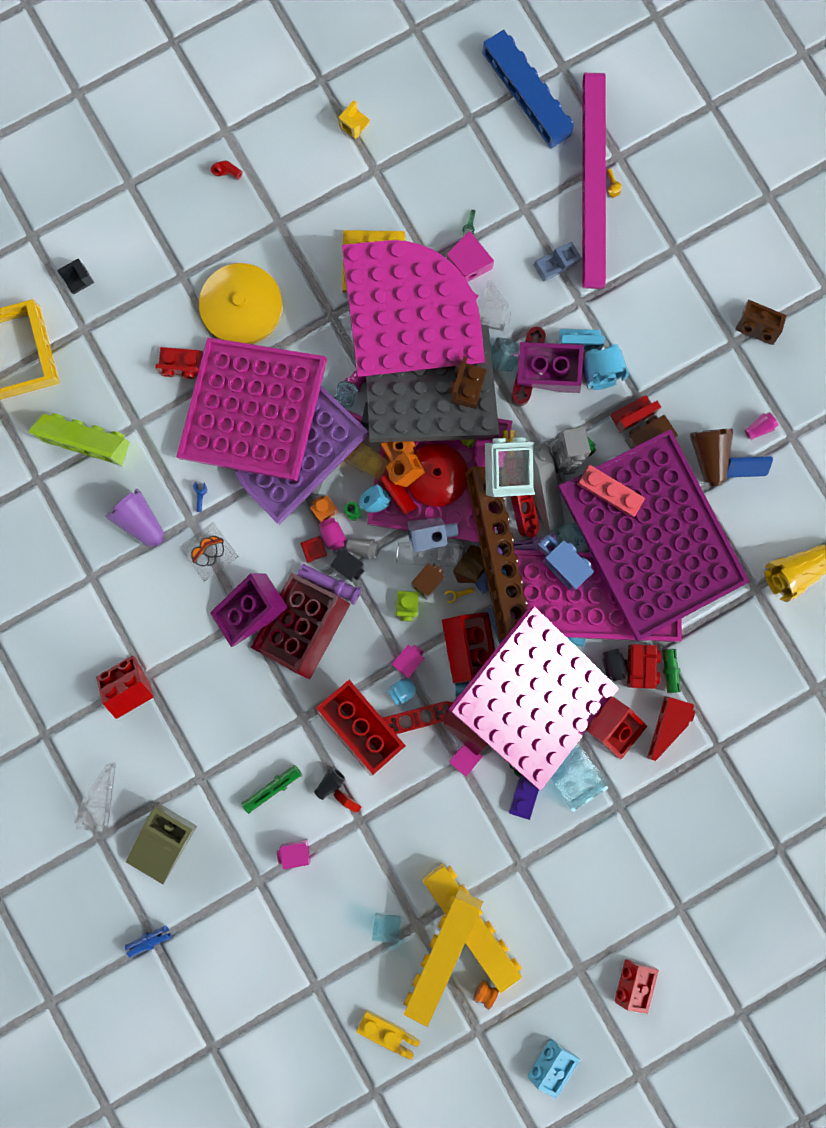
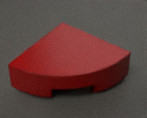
(347, 801)

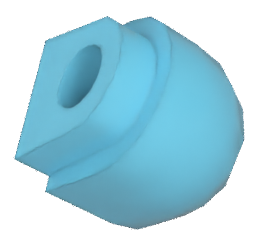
(374, 499)
(402, 691)

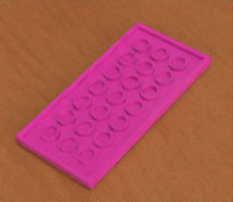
(585, 612)

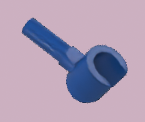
(200, 493)

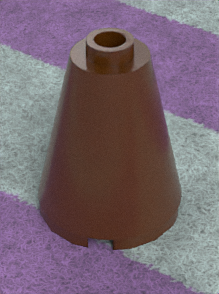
(713, 453)

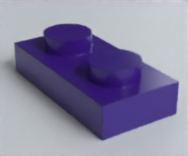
(523, 799)

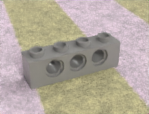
(570, 450)

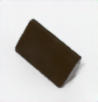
(470, 566)

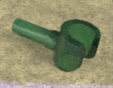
(469, 225)

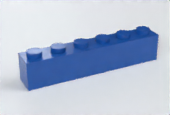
(527, 88)

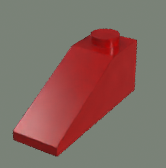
(672, 721)

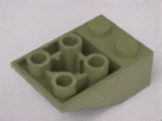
(160, 843)

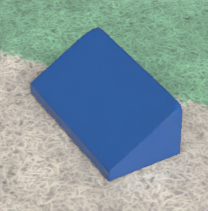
(749, 466)

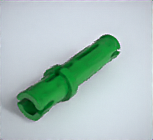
(279, 783)

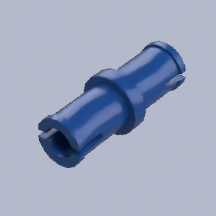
(147, 941)

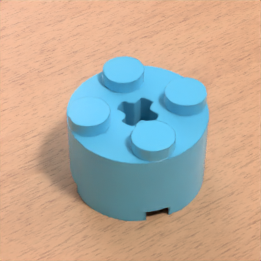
(604, 367)

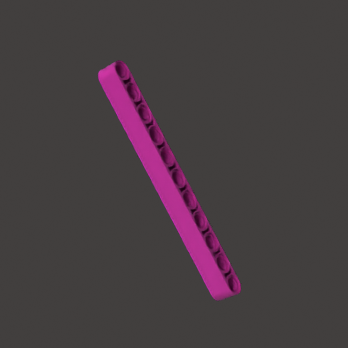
(594, 180)

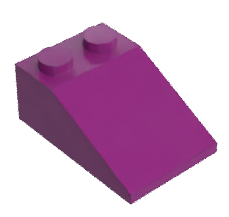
(551, 366)
(248, 608)

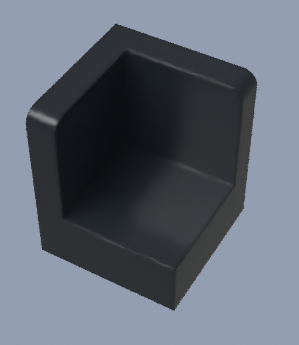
(75, 276)

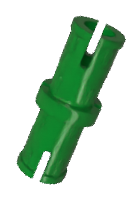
(347, 510)
(671, 670)

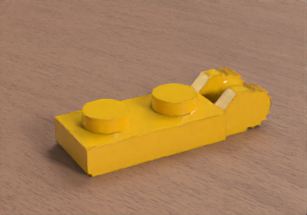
(386, 1034)

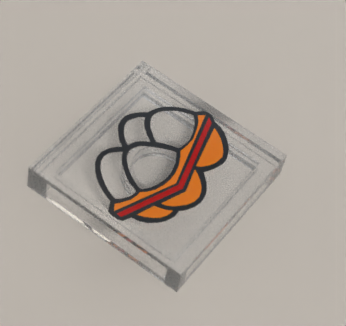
(208, 551)

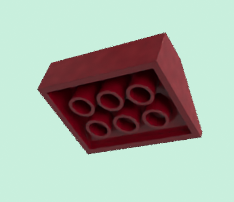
(304, 628)

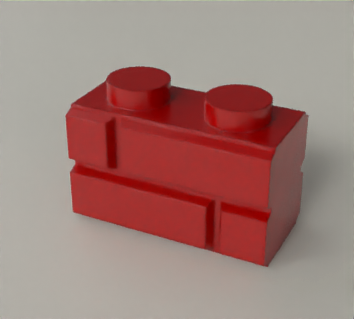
(643, 666)

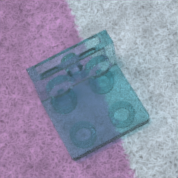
(578, 779)

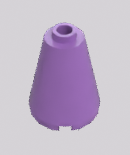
(137, 519)

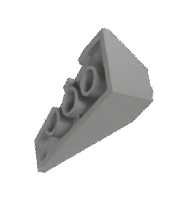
(545, 487)

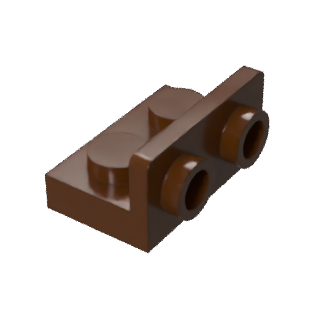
(761, 322)
(468, 384)

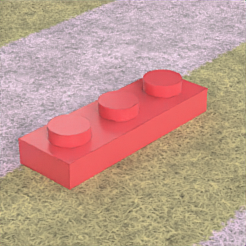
(611, 491)

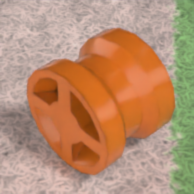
(485, 994)

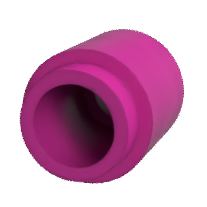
(332, 534)

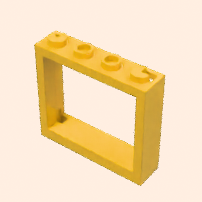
(43, 346)

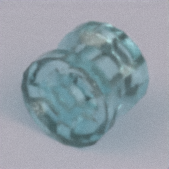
(345, 393)

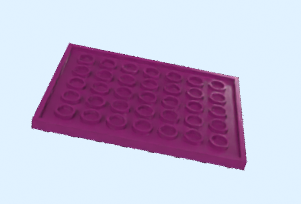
(668, 554)

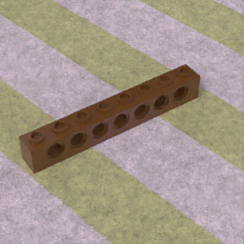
(492, 560)

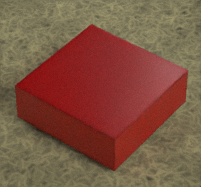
(313, 549)

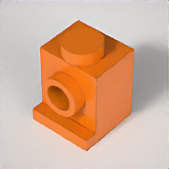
(392, 453)
(323, 508)

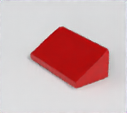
(399, 496)

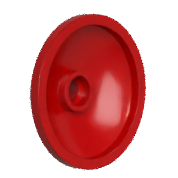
(441, 489)

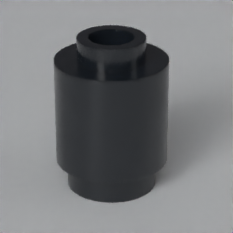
(614, 665)

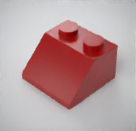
(616, 727)

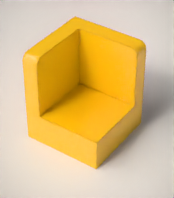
(352, 120)

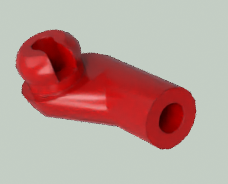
(224, 168)

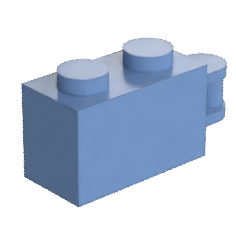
(565, 562)

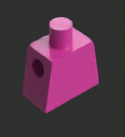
(470, 257)

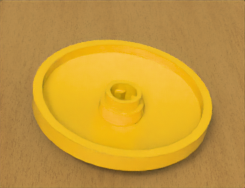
(241, 303)

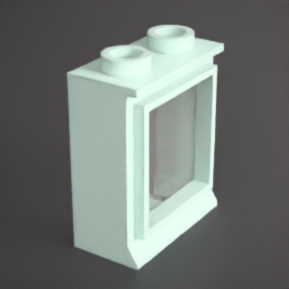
(509, 467)

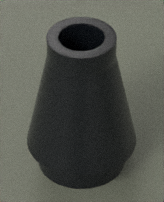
(330, 783)

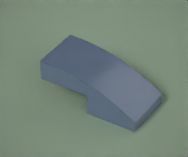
(558, 261)

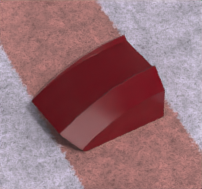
(463, 733)

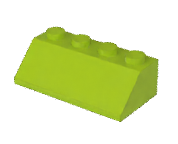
(80, 438)

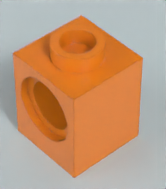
(409, 464)

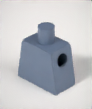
(422, 536)

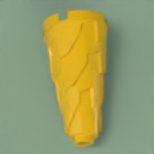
(796, 572)

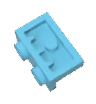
(589, 338)
(553, 1069)

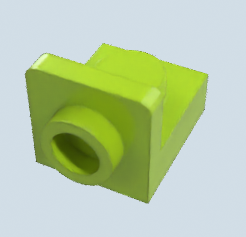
(407, 605)

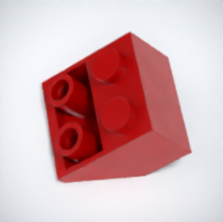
(124, 687)

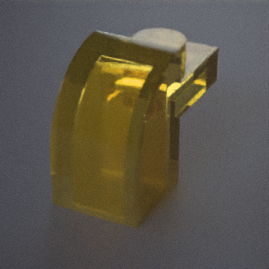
(367, 460)

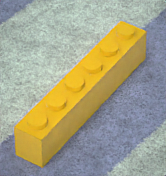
(481, 940)
(443, 957)

